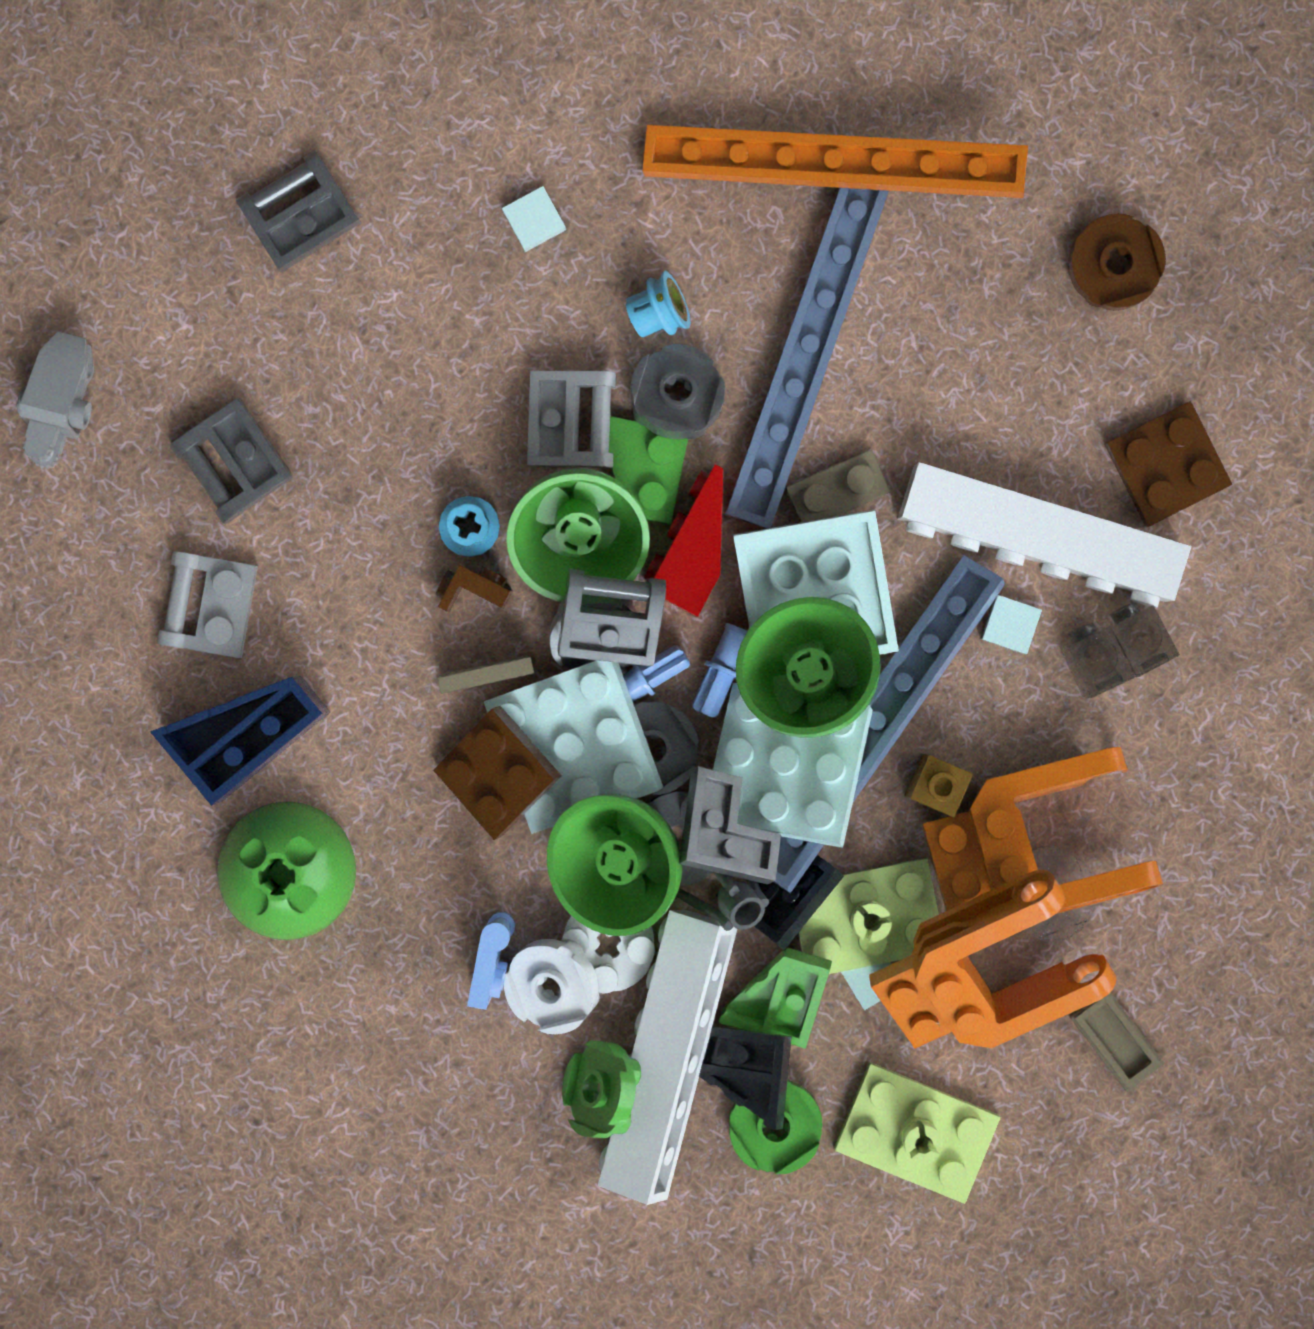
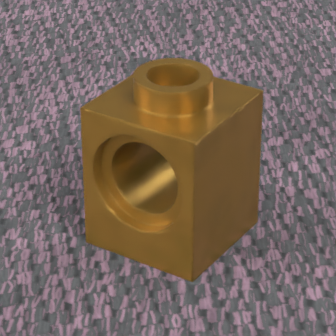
(938, 785)

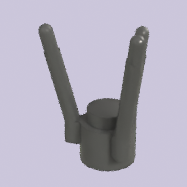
(739, 903)

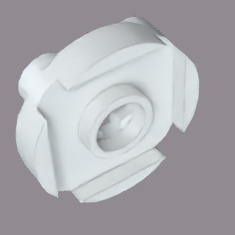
(630, 963)
(565, 965)

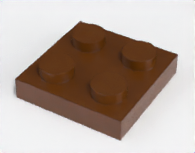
(1168, 464)
(497, 772)

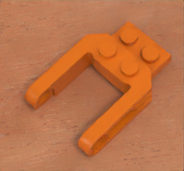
(992, 845)
(944, 993)

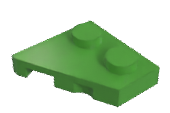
(647, 466)
(781, 997)

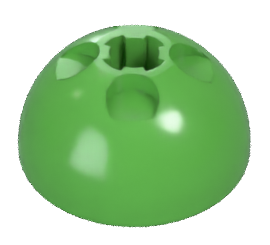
(547, 545)
(798, 648)
(614, 864)
(313, 870)

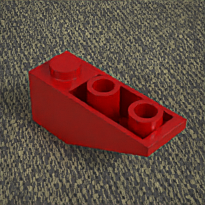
(695, 554)

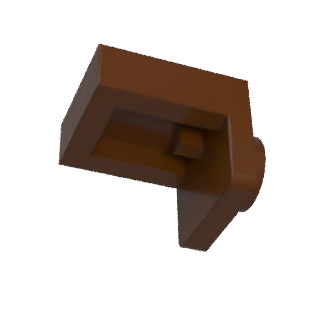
(485, 585)

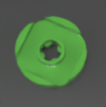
(610, 1109)
(777, 1153)

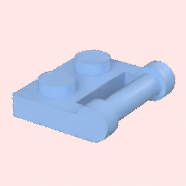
(489, 970)

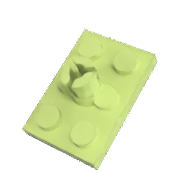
(871, 916)
(917, 1132)

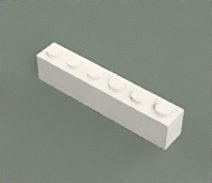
(1043, 533)
(670, 1051)

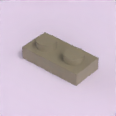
(838, 488)

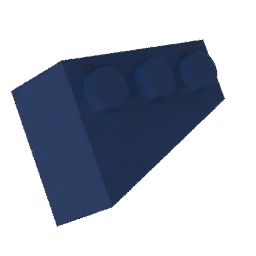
(241, 737)

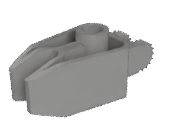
(54, 397)

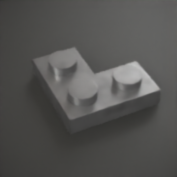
(715, 839)

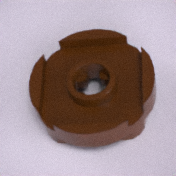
(1129, 239)

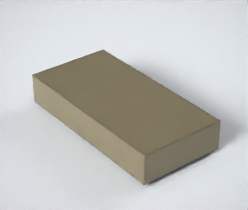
(486, 674)
(1117, 1041)

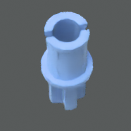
(720, 672)
(644, 679)

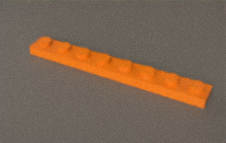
(836, 161)

